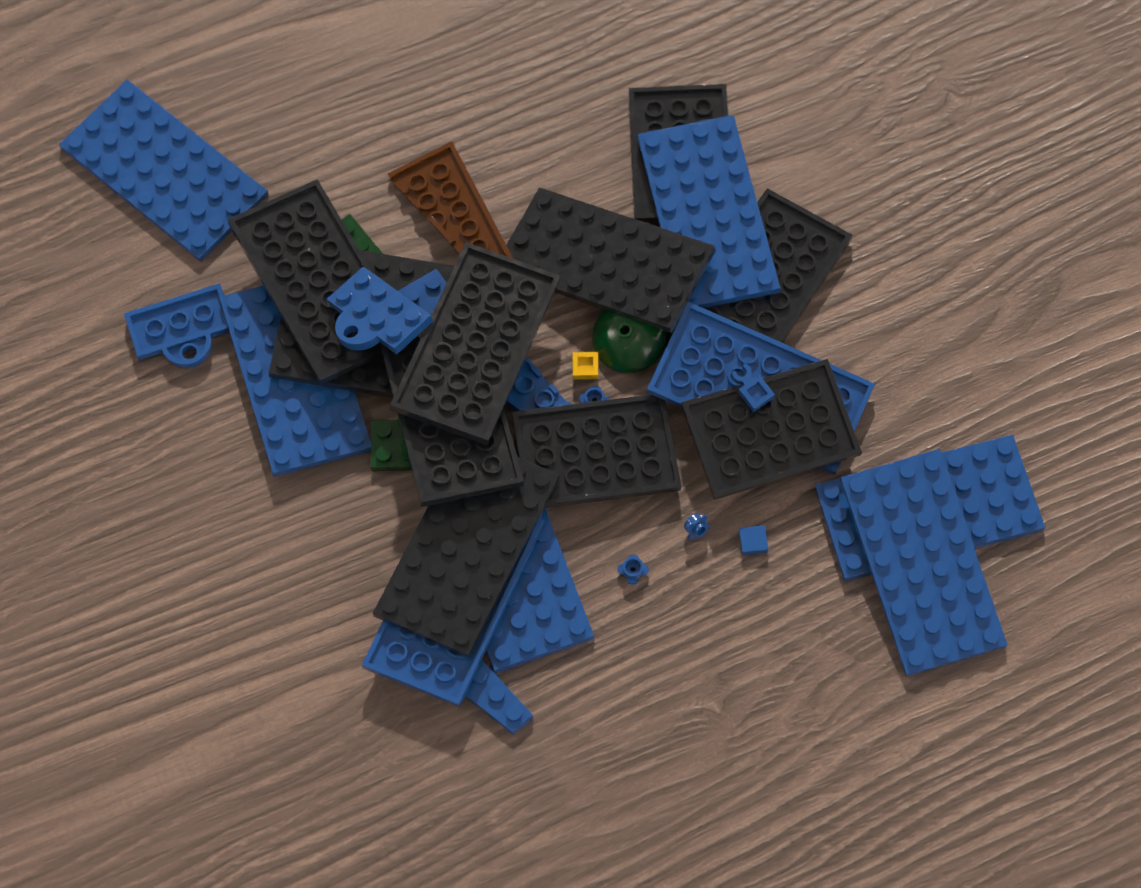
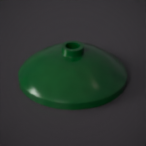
(627, 352)

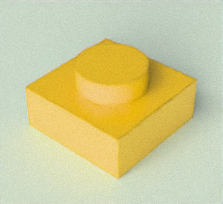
(585, 365)

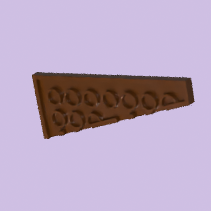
(449, 199)

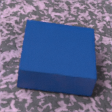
(753, 540)

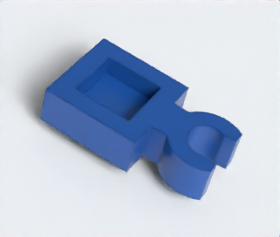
(753, 391)

